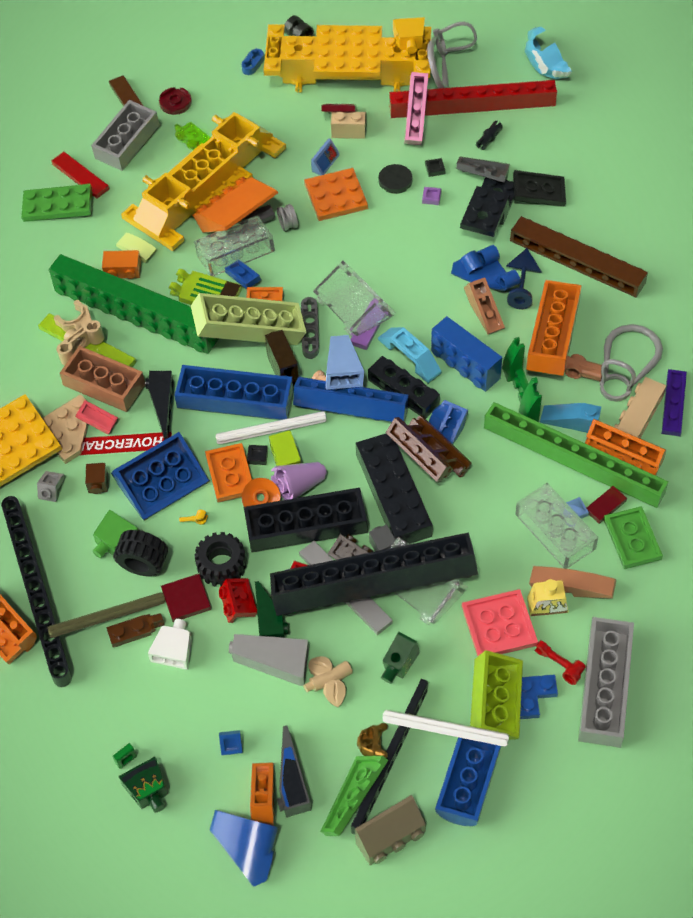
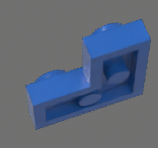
(534, 688)

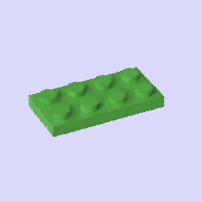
(56, 202)

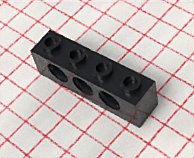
(421, 397)

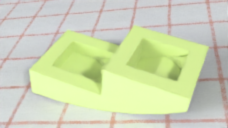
(132, 242)

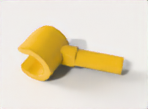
(200, 517)

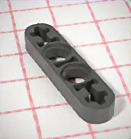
(310, 327)

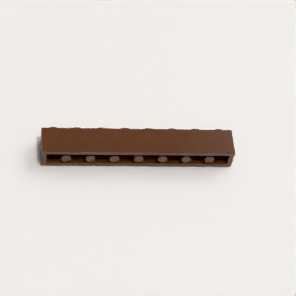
(578, 256)

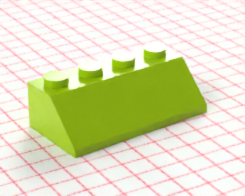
(497, 693)

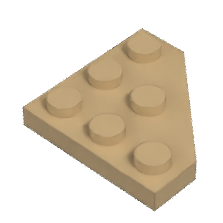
(68, 429)

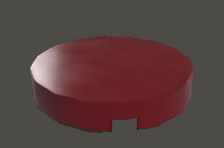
(175, 101)

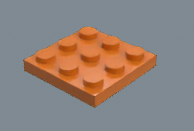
(336, 194)

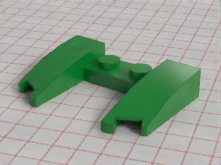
(513, 369)

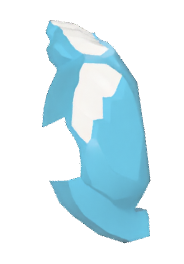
(546, 62)

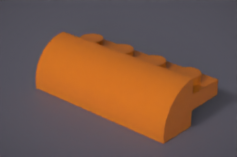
(625, 446)
(14, 633)

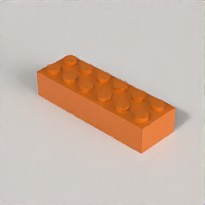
(553, 328)

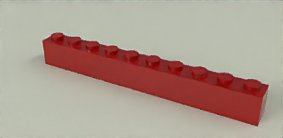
(479, 98)

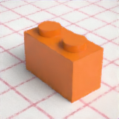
(122, 263)

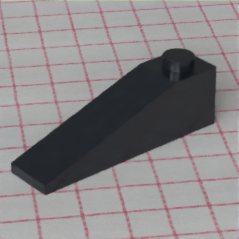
(161, 393)

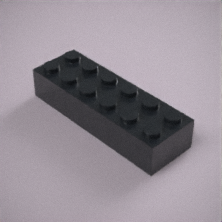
(393, 488)
(305, 519)

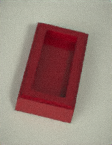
(606, 504)

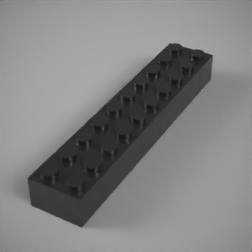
(373, 574)

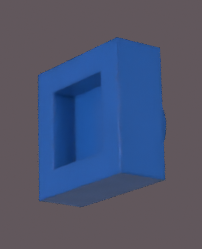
(230, 742)

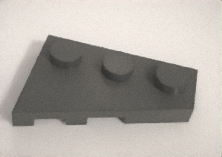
(489, 169)

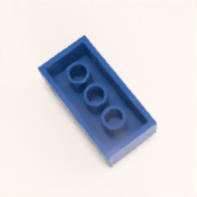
(466, 354)

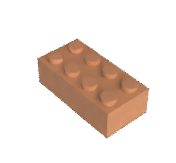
(102, 378)

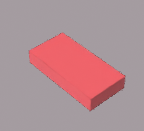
(96, 417)

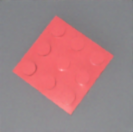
(499, 623)

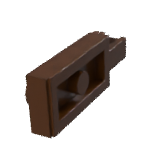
(134, 629)

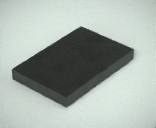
(539, 188)

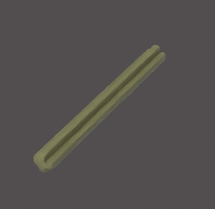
(106, 614)

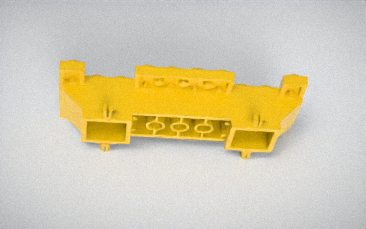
(342, 54)
(200, 177)

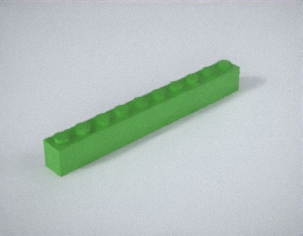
(575, 454)

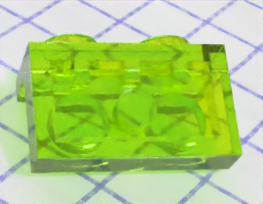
(191, 135)

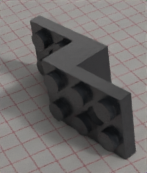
(488, 207)

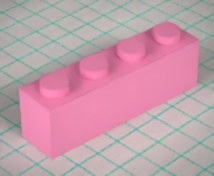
(416, 108)

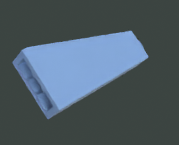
(343, 364)

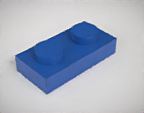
(243, 275)

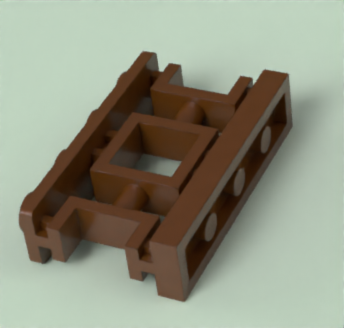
(428, 448)

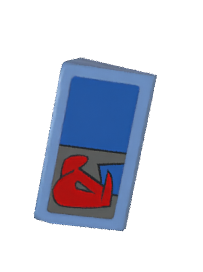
(324, 158)

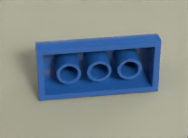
(467, 781)

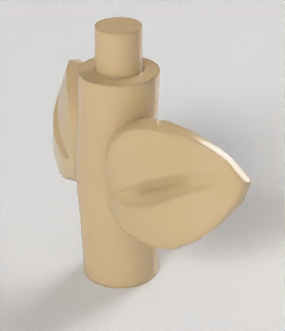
(328, 679)

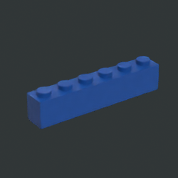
(350, 401)

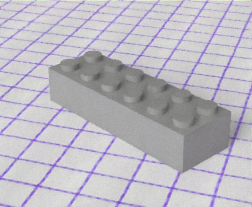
(606, 682)

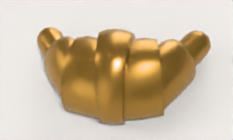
(370, 741)

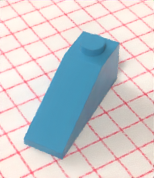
(571, 416)

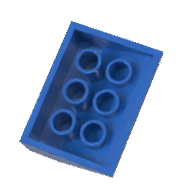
(160, 476)

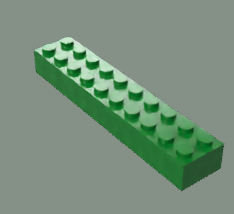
(128, 302)

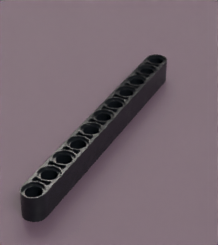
(37, 596)

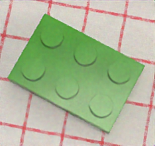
(633, 537)

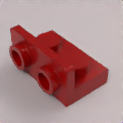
(237, 599)

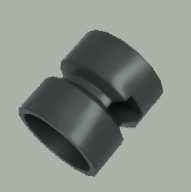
(297, 27)

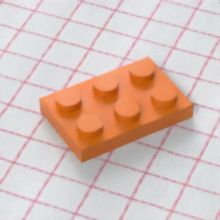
(228, 471)

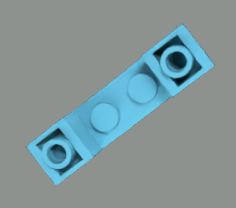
(416, 351)

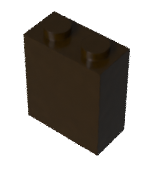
(281, 355)

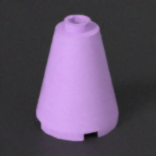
(297, 478)

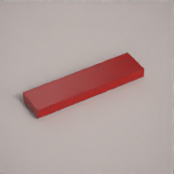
(79, 174)

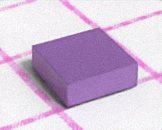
(431, 196)

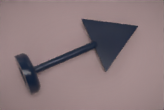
(519, 297)

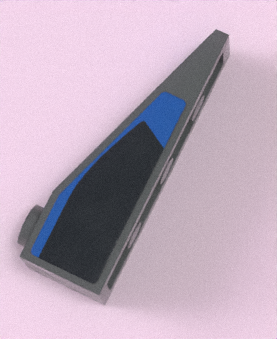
(292, 788)

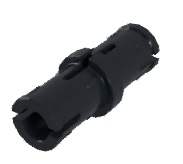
(489, 135)

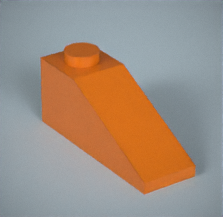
(262, 793)

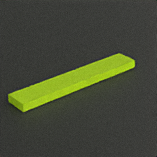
(48, 325)

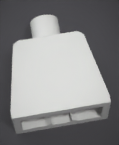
(172, 646)

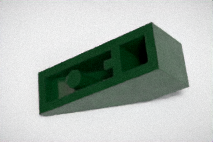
(268, 622)

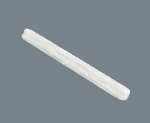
(271, 427)
(445, 728)

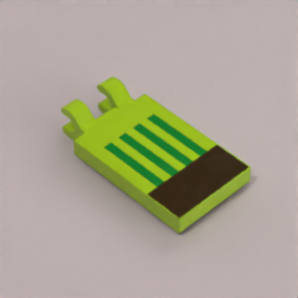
(201, 283)

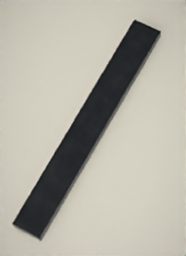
(392, 751)

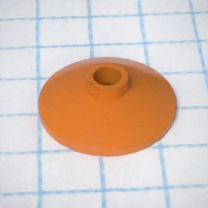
(260, 486)

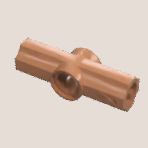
(578, 367)

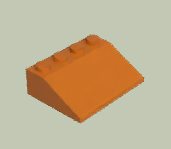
(233, 204)

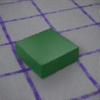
(124, 756)

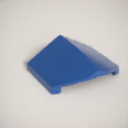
(449, 420)

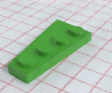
(354, 789)

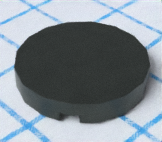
(395, 178)

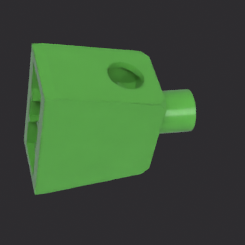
(109, 533)

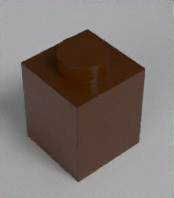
(96, 478)

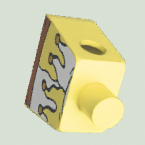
(547, 598)

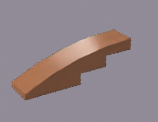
(576, 582)

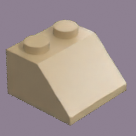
(348, 124)

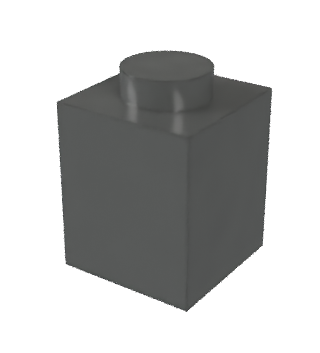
(381, 538)

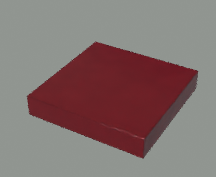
(338, 108)
(185, 597)

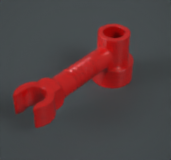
(573, 670)

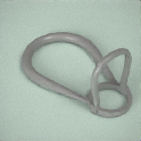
(443, 51)
(607, 350)

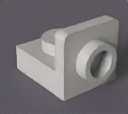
(48, 485)

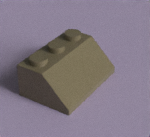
(390, 831)

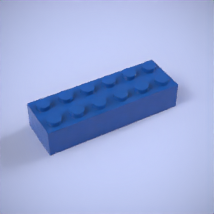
(234, 392)

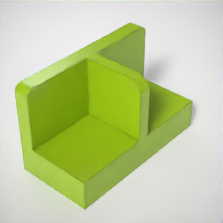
(284, 449)

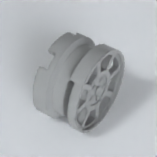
(287, 217)

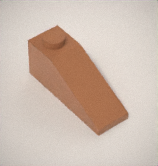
(484, 305)

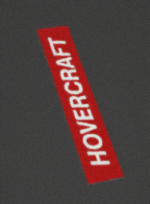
(121, 443)

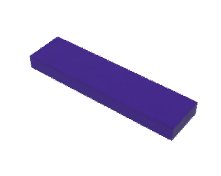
(674, 402)

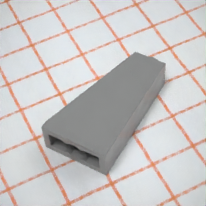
(272, 655)

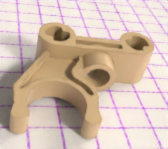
(78, 332)

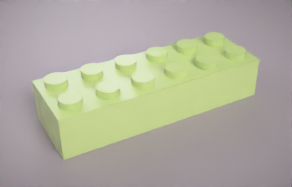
(246, 318)

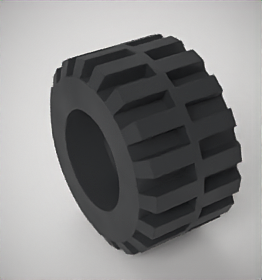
(215, 546)
(140, 553)

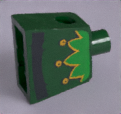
(399, 657)
(145, 785)

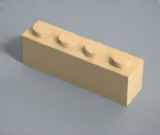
(641, 407)

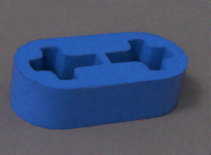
(251, 65)

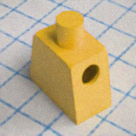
(409, 33)

